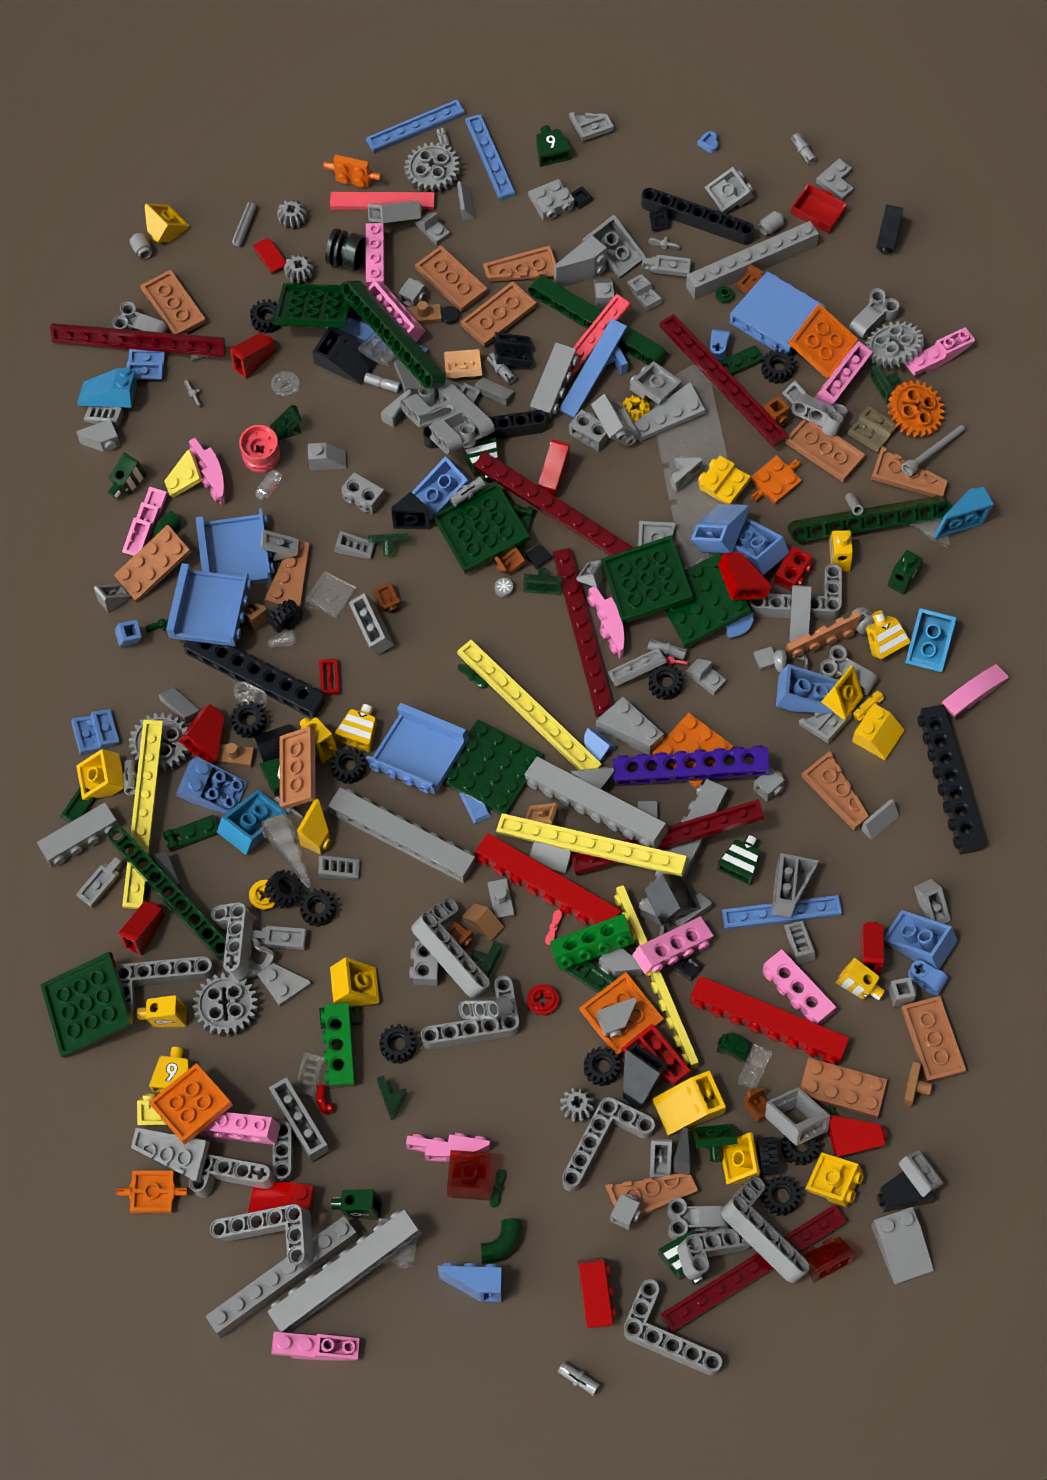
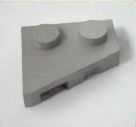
(591, 125)
(824, 725)
(282, 983)

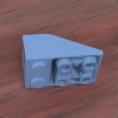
(720, 528)
(210, 786)
(478, 1282)

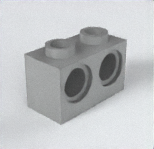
(587, 433)
(365, 490)
(423, 963)

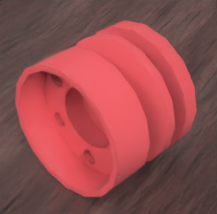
(259, 448)

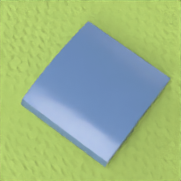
(147, 364)
(95, 731)

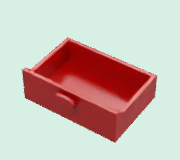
(819, 208)

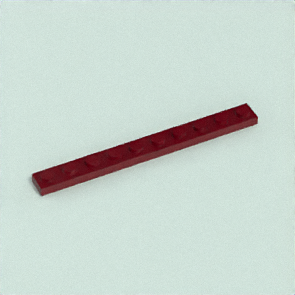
(138, 340)
(723, 380)
(550, 505)
(583, 631)
(685, 832)
(749, 1271)

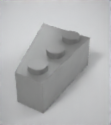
(630, 726)
(790, 882)

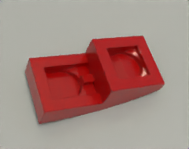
(270, 255)

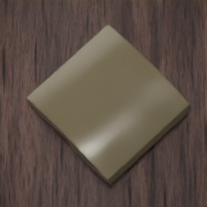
(872, 429)

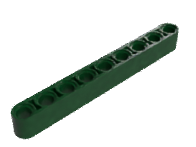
(585, 314)
(393, 334)
(877, 521)
(164, 884)

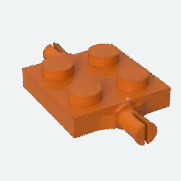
(352, 171)
(775, 480)
(152, 1191)

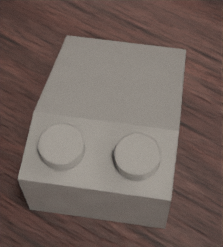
(621, 248)
(582, 263)
(902, 1245)

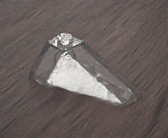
(282, 835)

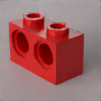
(790, 568)

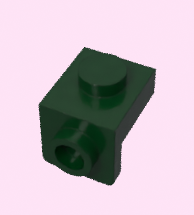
(734, 1046)

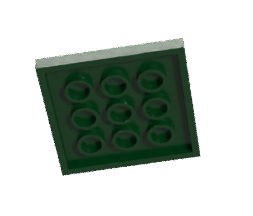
(311, 306)
(481, 528)
(647, 579)
(711, 605)
(491, 767)
(86, 1004)

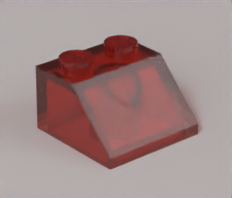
(469, 1175)
(828, 1258)

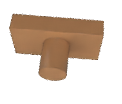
(426, 313)
(235, 755)
(915, 1085)

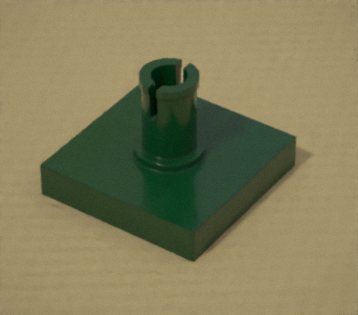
(714, 1138)

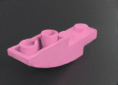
(942, 352)
(210, 471)
(610, 620)
(439, 1150)
(315, 1347)

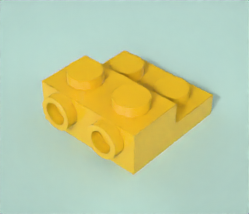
(723, 480)
(835, 1179)

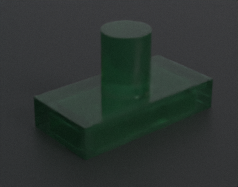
(883, 383)
(388, 541)
(542, 583)
(488, 961)

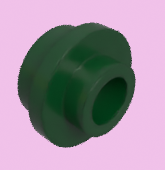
(724, 298)

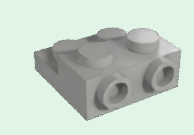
(730, 190)
(551, 199)
(654, 383)

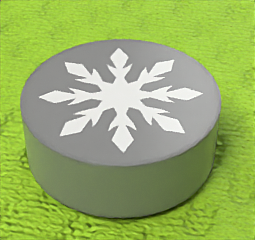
(503, 587)

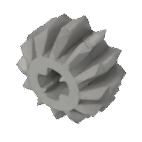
(291, 214)
(299, 269)
(584, 1102)

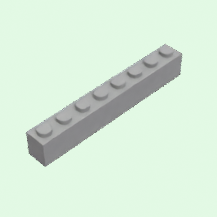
(760, 255)
(709, 800)
(596, 803)
(401, 834)
(344, 1272)
(279, 1279)

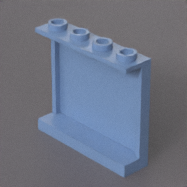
(772, 312)
(234, 547)
(208, 606)
(419, 749)

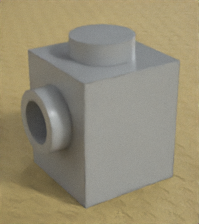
(412, 293)
(769, 785)
(902, 992)
(625, 1211)

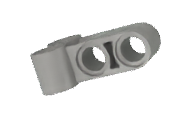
(874, 313)
(137, 321)
(830, 417)
(839, 666)
(695, 1218)

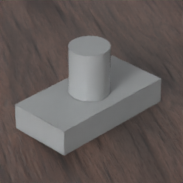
(500, 899)

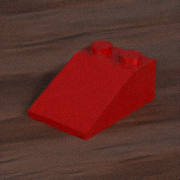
(281, 1195)

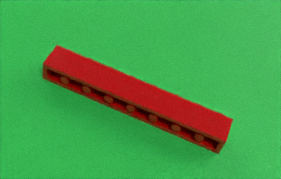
(543, 882)
(769, 1020)

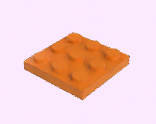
(822, 341)
(692, 736)
(641, 1016)
(190, 1104)

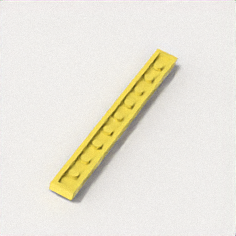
(527, 707)
(143, 808)
(592, 845)
(658, 985)

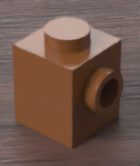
(778, 410)

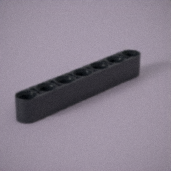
(698, 216)
(512, 427)

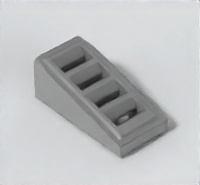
(117, 412)
(393, 412)
(352, 551)
(330, 874)
(802, 954)

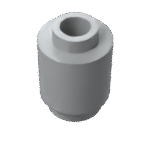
(771, 223)
(141, 246)

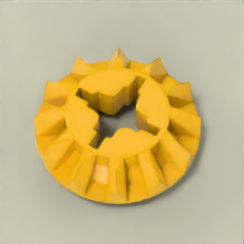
(636, 414)
(255, 896)

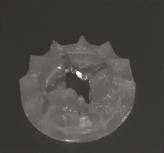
(284, 377)

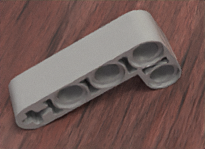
(239, 926)
(233, 1175)
(700, 1250)

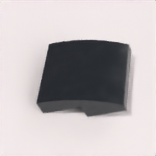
(512, 350)

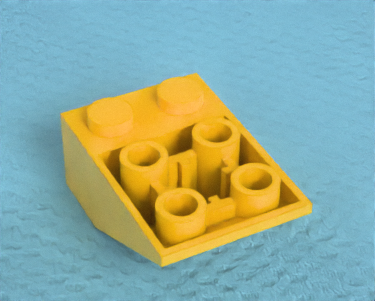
(689, 1103)

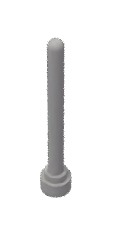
(911, 466)

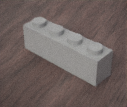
(554, 379)
(77, 835)
(299, 1119)

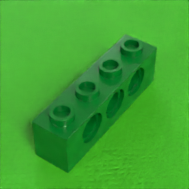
(592, 941)
(345, 1076)

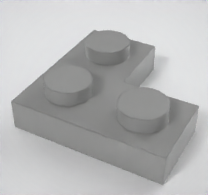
(833, 180)

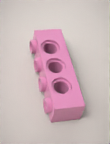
(375, 253)
(397, 310)
(843, 373)
(695, 930)
(797, 978)
(243, 1128)

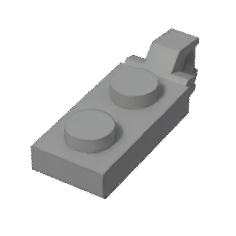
(667, 265)
(99, 882)
(281, 937)

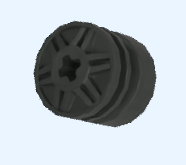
(345, 249)

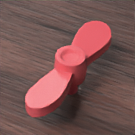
(671, 660)
(557, 916)

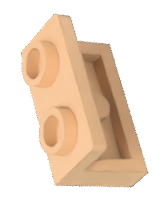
(462, 364)

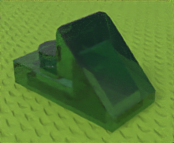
(287, 423)
(392, 1101)

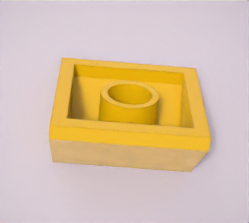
(844, 694)
(740, 1160)

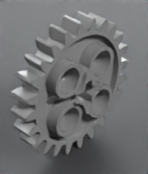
(429, 163)
(895, 344)
(170, 727)
(206, 1006)

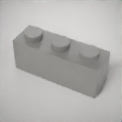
(371, 623)

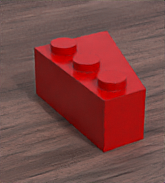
(654, 1043)
(596, 1292)

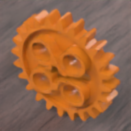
(916, 408)

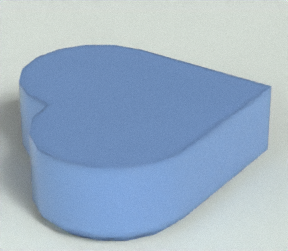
(708, 142)

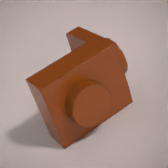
(749, 280)
(510, 561)
(386, 596)
(461, 935)
(756, 1103)

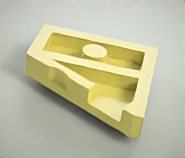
(184, 475)

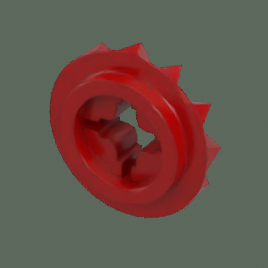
(548, 993)

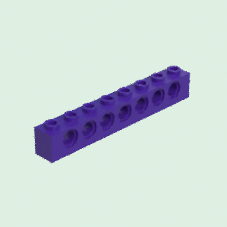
(699, 772)

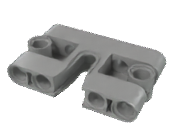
(451, 416)

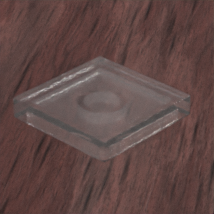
(330, 595)

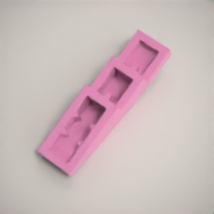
(145, 522)
(975, 690)

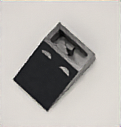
(340, 355)

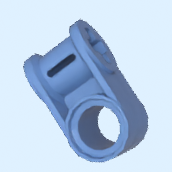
(719, 343)
(929, 978)

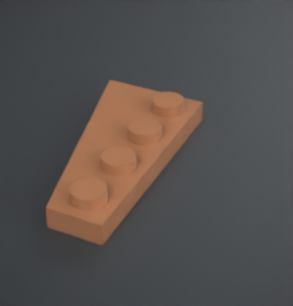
(522, 266)
(889, 472)
(290, 578)
(823, 636)
(832, 787)
(655, 1192)

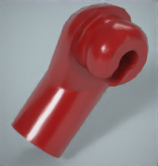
(321, 1100)

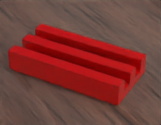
(329, 691)

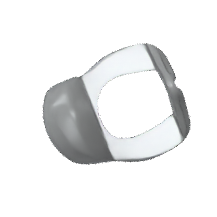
(780, 659)
(255, 968)

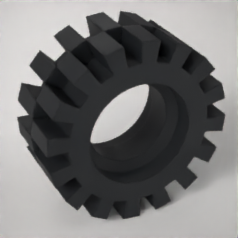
(257, 311)
(778, 357)
(285, 616)
(665, 671)
(246, 709)
(349, 754)
(276, 895)
(312, 897)
(392, 1033)
(601, 1054)
(767, 1155)
(798, 1157)
(790, 1187)

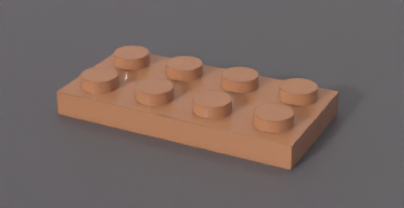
(451, 278)
(173, 303)
(498, 313)
(826, 451)
(152, 563)
(297, 767)
(933, 1039)
(843, 1088)

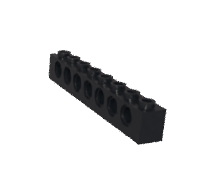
(275, 690)
(937, 717)

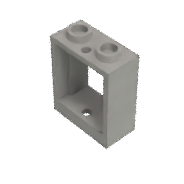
(616, 420)
(815, 1125)

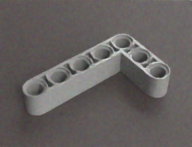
(822, 603)
(446, 950)
(154, 977)
(478, 1025)
(598, 1137)
(269, 1225)
(761, 1234)
(665, 1337)

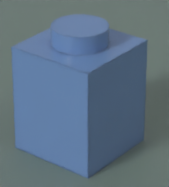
(128, 633)

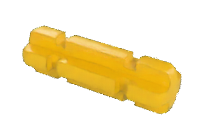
(859, 714)

